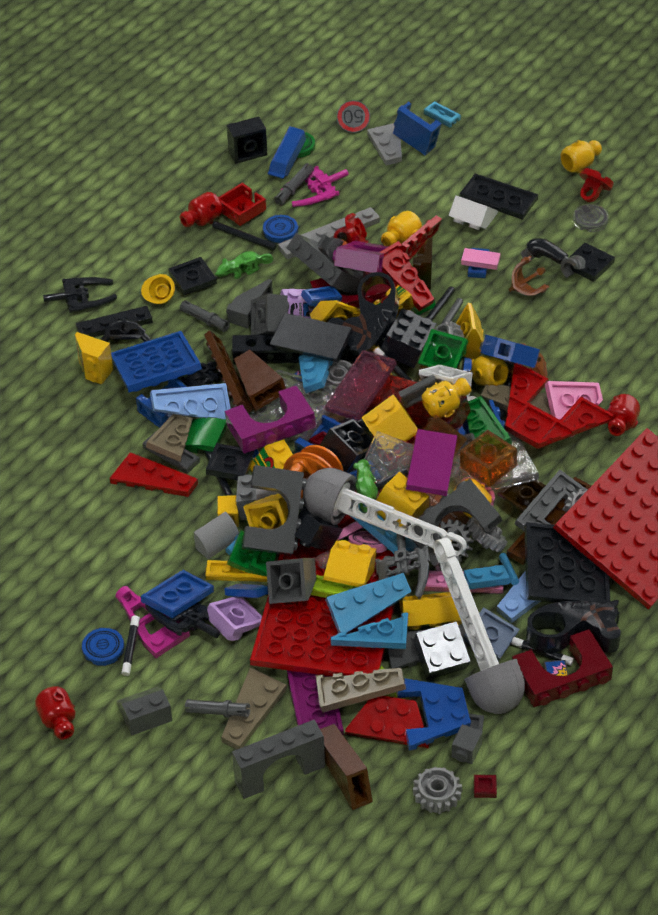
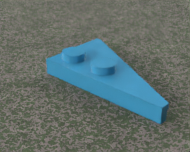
(376, 635)

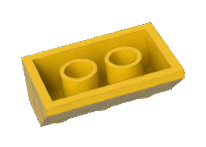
(430, 610)

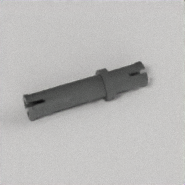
(289, 188)
(211, 319)
(224, 708)

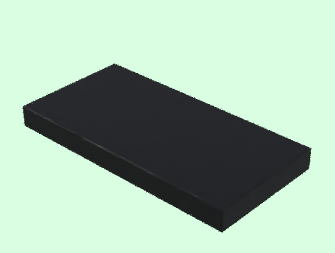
(499, 196)
(311, 337)

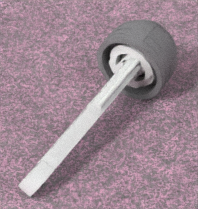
(332, 495)
(497, 686)

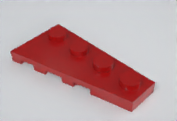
(413, 243)
(398, 267)
(152, 476)

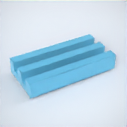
(439, 112)

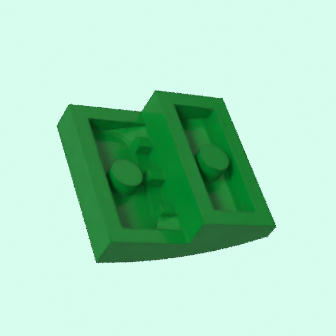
(205, 434)
(249, 560)

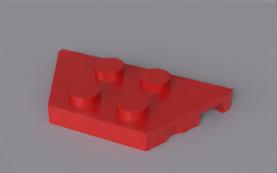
(386, 720)

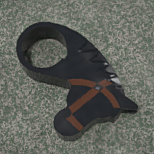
(374, 320)
(573, 618)

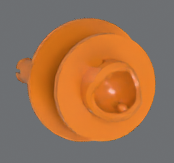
(311, 460)

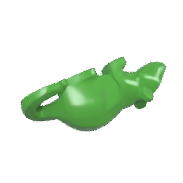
(245, 262)
(365, 481)

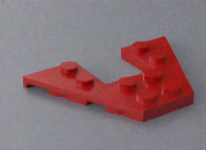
(536, 425)

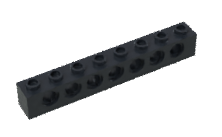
(261, 347)

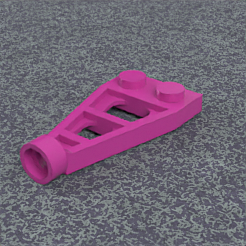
(158, 642)

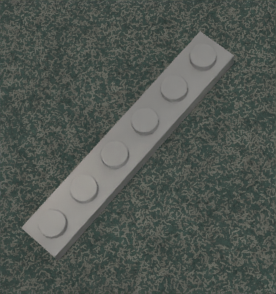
(367, 216)

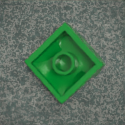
(443, 350)

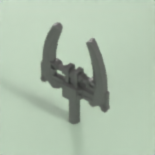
(402, 559)

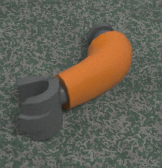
(330, 244)

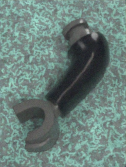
(543, 247)

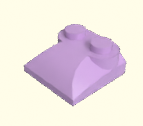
(233, 617)

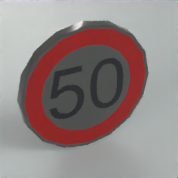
(353, 116)

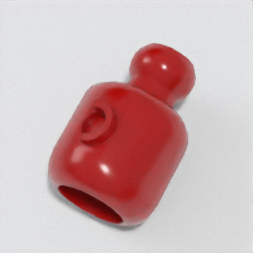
(202, 210)
(625, 411)
(56, 711)

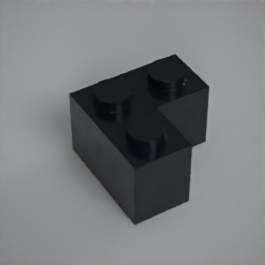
(316, 531)

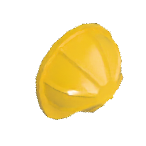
(158, 289)

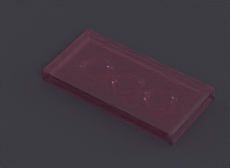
(360, 385)

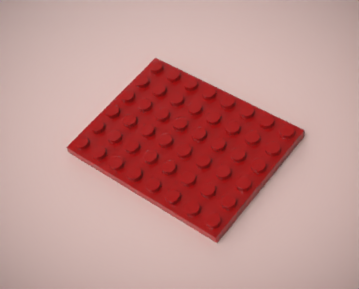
(619, 520)
(300, 633)

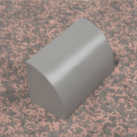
(215, 535)

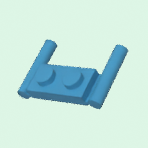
(492, 575)

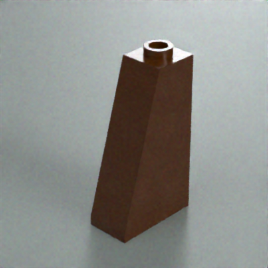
(259, 379)
(346, 768)

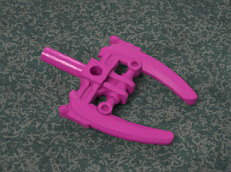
(322, 182)

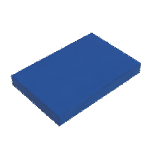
(177, 593)

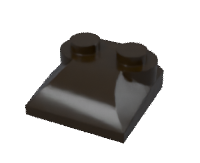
(423, 262)
(521, 494)

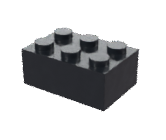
(407, 337)

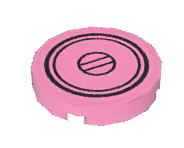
(366, 538)

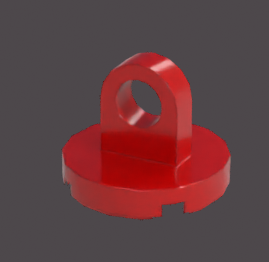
(594, 182)
(354, 229)

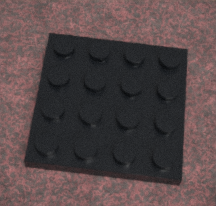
(559, 570)

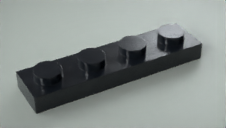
(97, 326)

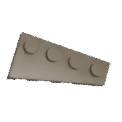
(500, 396)
(351, 689)
(262, 694)

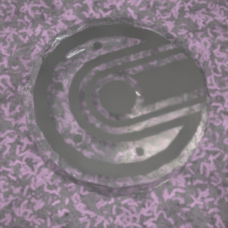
(590, 217)

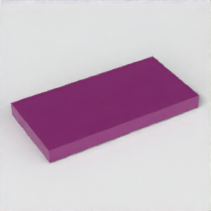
(431, 462)
(306, 701)

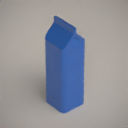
(287, 152)

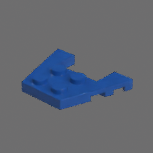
(443, 711)

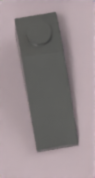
(240, 309)

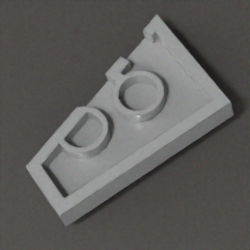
(386, 143)

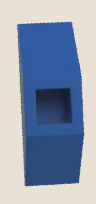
(510, 351)

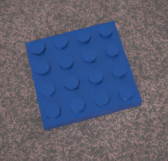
(155, 361)

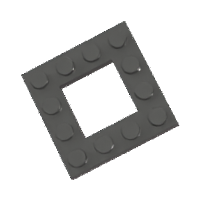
(557, 488)

